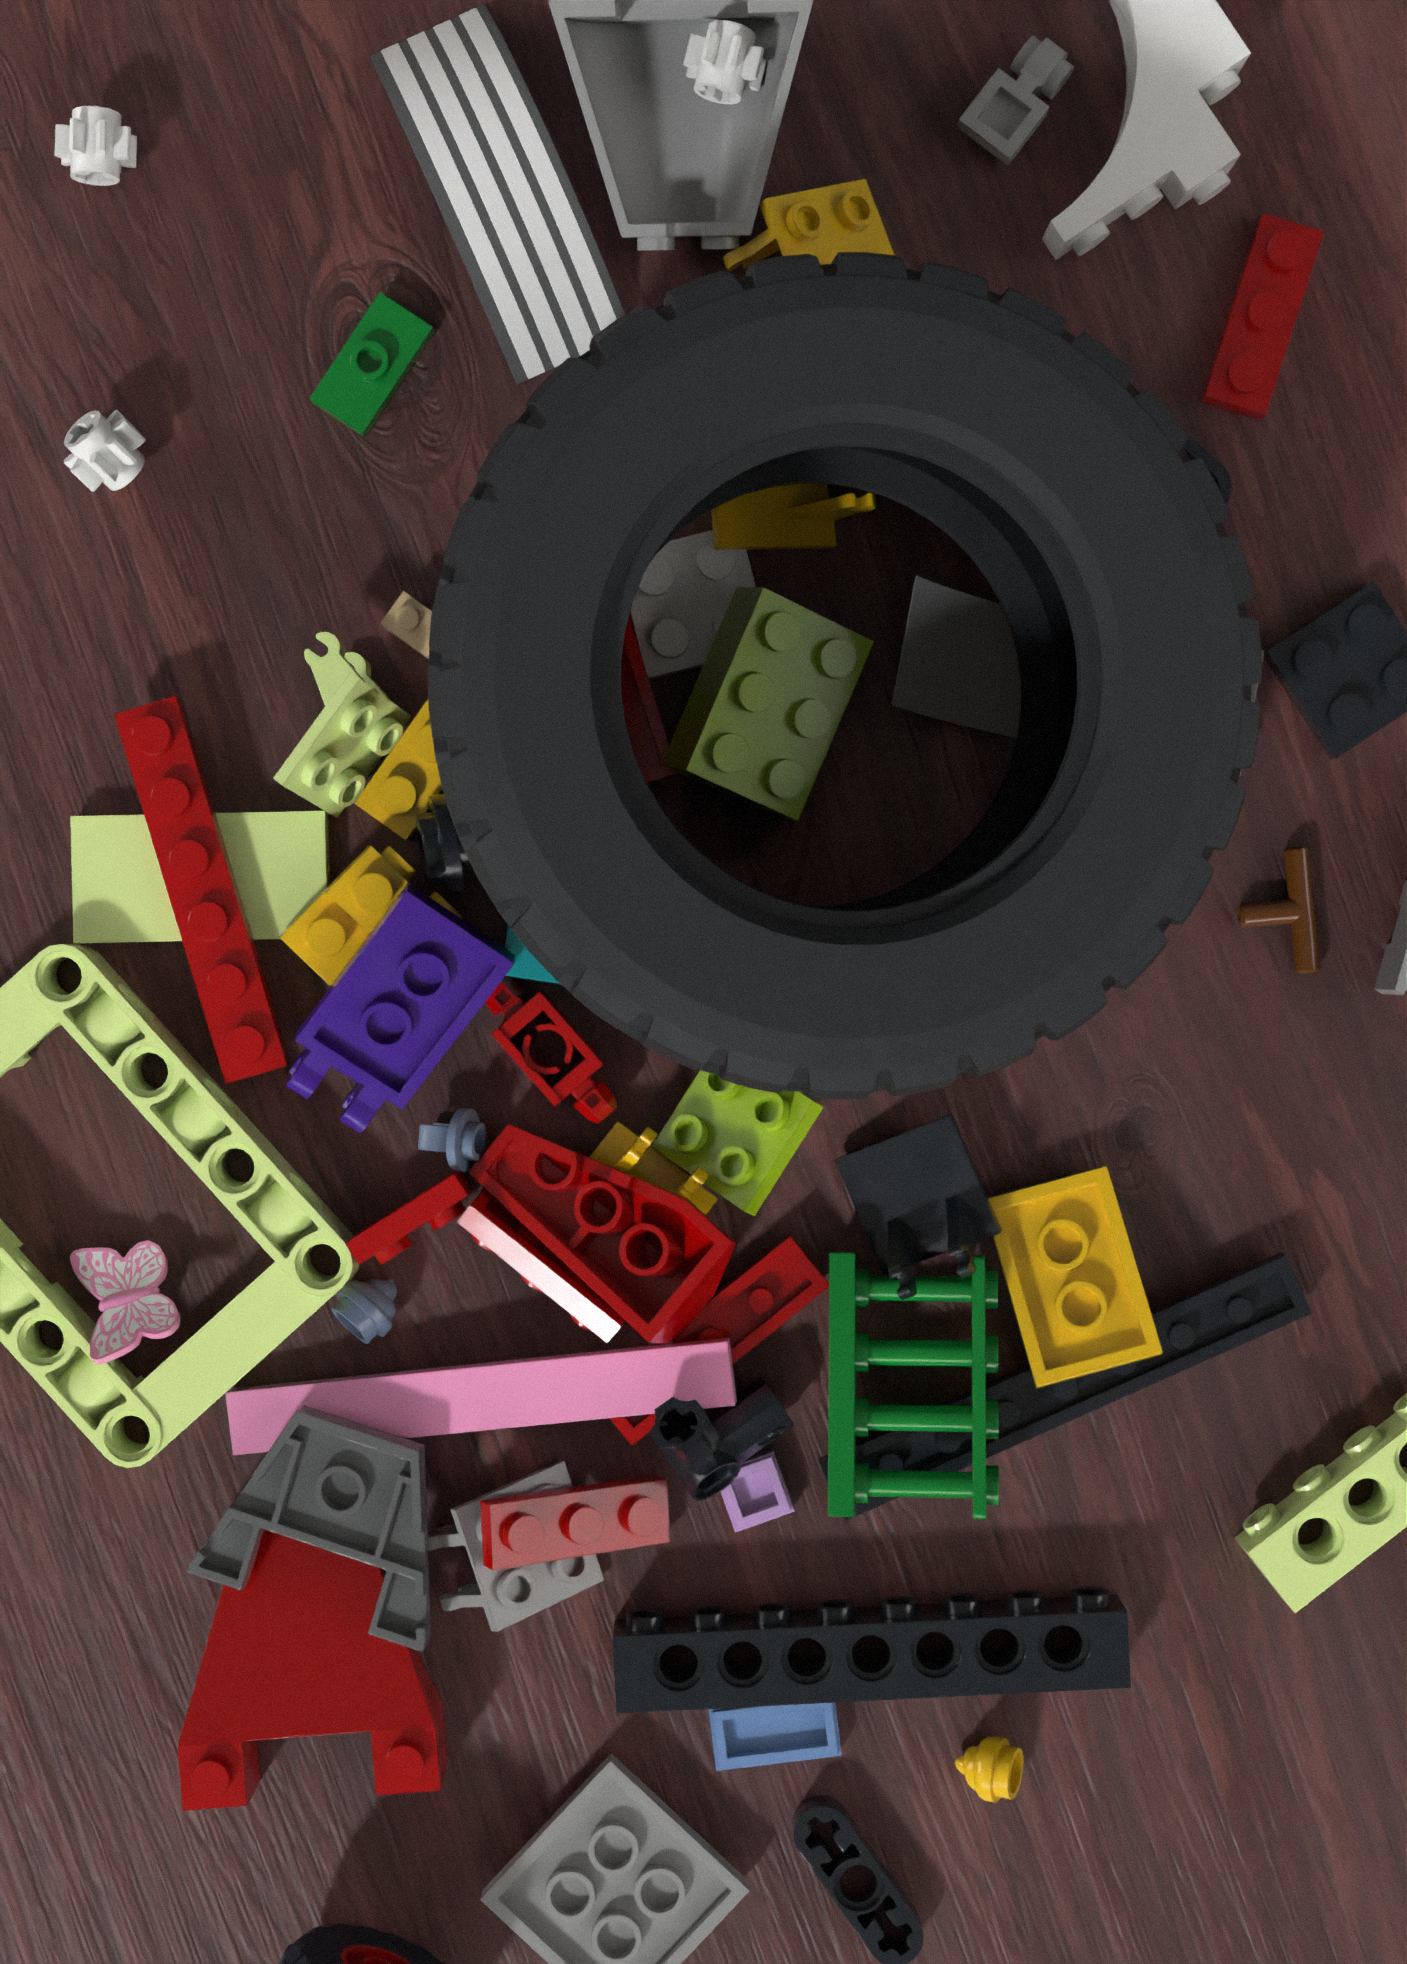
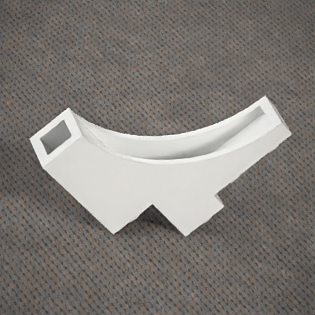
(1167, 130)

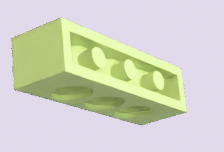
(1349, 1531)

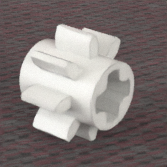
(724, 62)
(95, 145)
(104, 450)

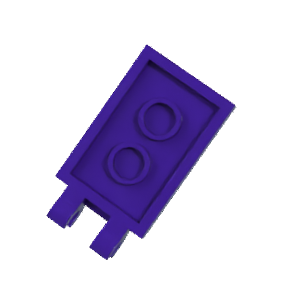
(398, 1005)

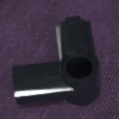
(711, 1447)

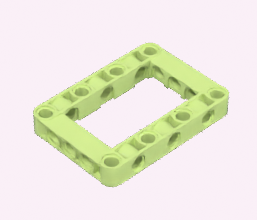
(202, 1129)

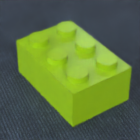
(767, 702)

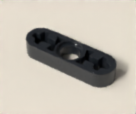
(897, 1907)

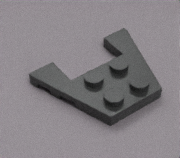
(343, 1493)

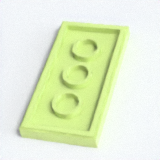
(122, 895)

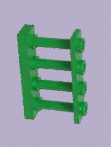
(855, 1417)

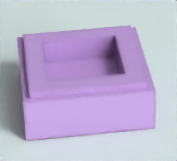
(757, 1492)

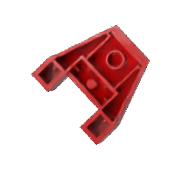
(299, 1663)

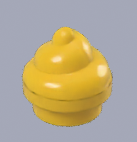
(992, 1768)

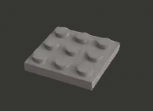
(615, 1879)

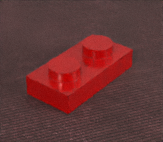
(389, 1235)

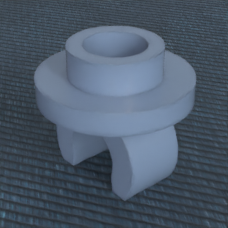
(461, 1139)

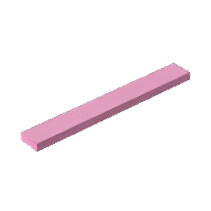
(494, 1393)

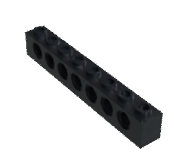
(1090, 1662)

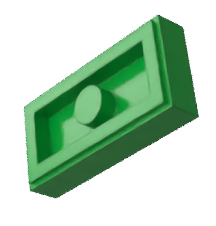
(372, 364)

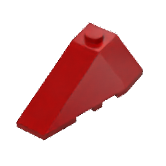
(625, 1238)

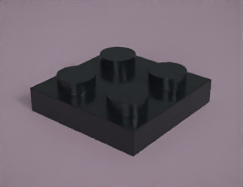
(1346, 670)

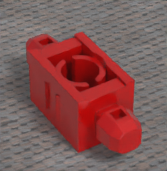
(593, 1099)

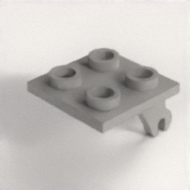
(515, 1591)

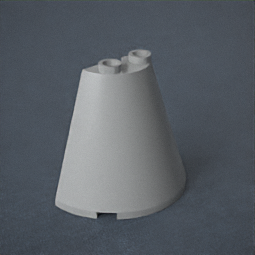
(662, 148)

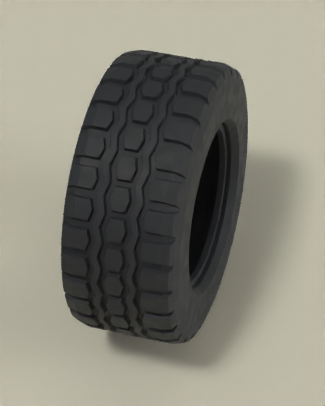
(1063, 501)

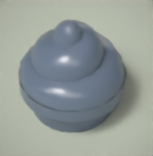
(367, 1308)

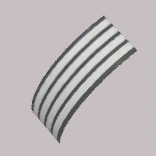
(501, 190)

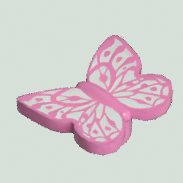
(126, 1297)

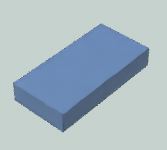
(773, 1734)

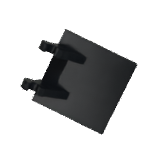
(919, 1199)

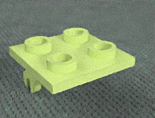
(346, 736)

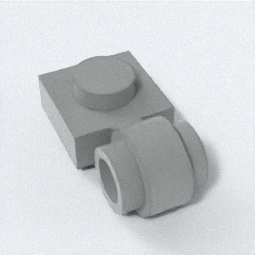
(1010, 110)

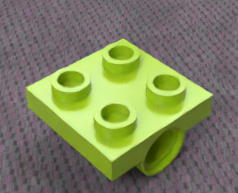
(737, 1136)

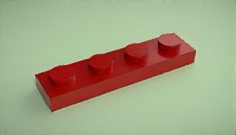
(747, 1310)

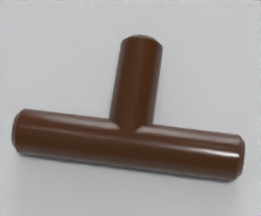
(1295, 910)

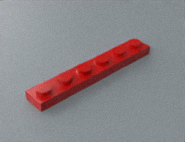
(202, 889)

